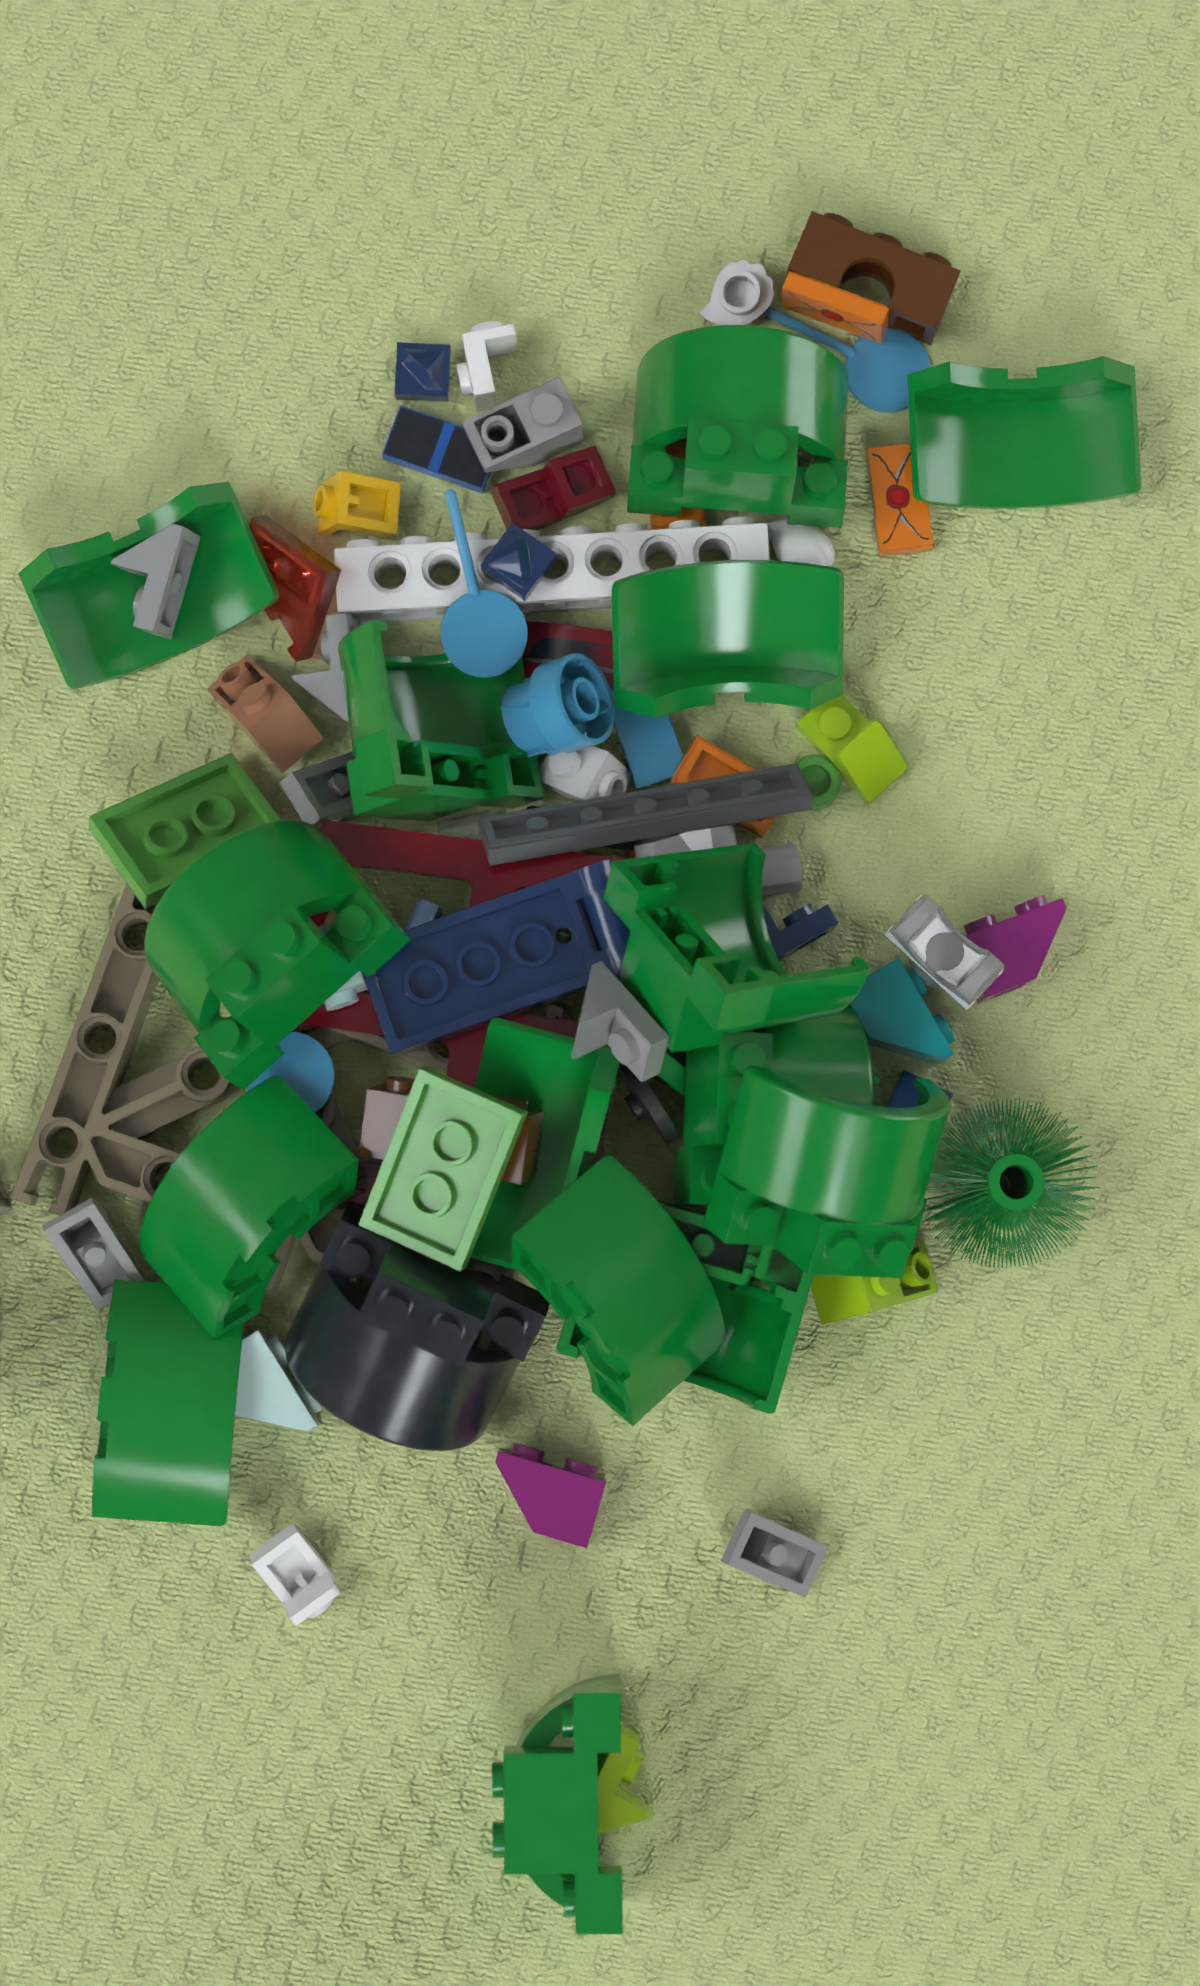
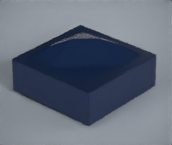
(422, 372)
(518, 561)

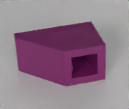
(1018, 942)
(553, 1498)

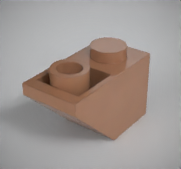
(265, 712)

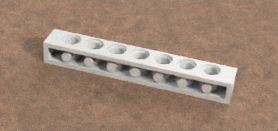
(576, 546)

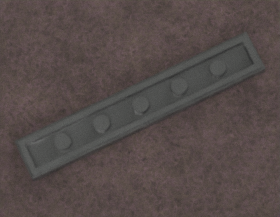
(644, 814)

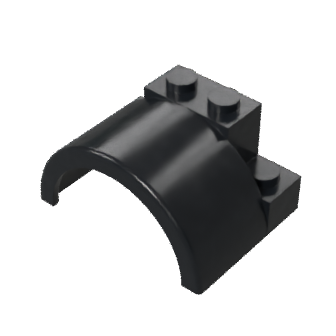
(405, 1353)

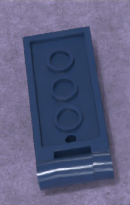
(497, 959)

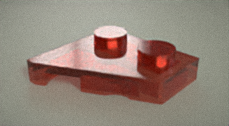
(303, 583)

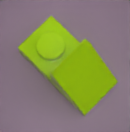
(854, 745)
(614, 1805)

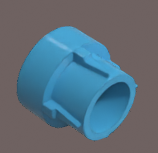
(559, 707)

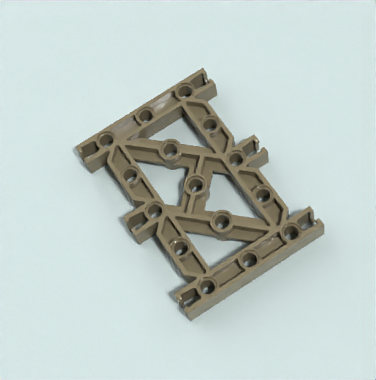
(115, 1117)

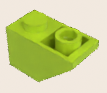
(852, 1296)

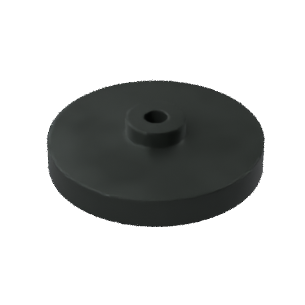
(645, 1104)

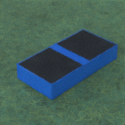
(434, 450)

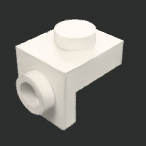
(475, 374)
(584, 774)
(295, 1574)

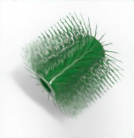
(1026, 1182)

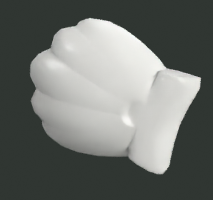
(739, 294)
(800, 543)

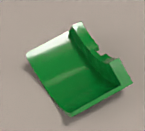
(1024, 440)
(89, 602)
(727, 630)
(575, 1104)
(237, 1196)
(627, 1282)
(164, 1411)

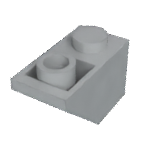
(525, 428)

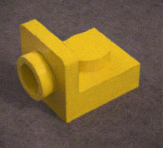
(357, 505)

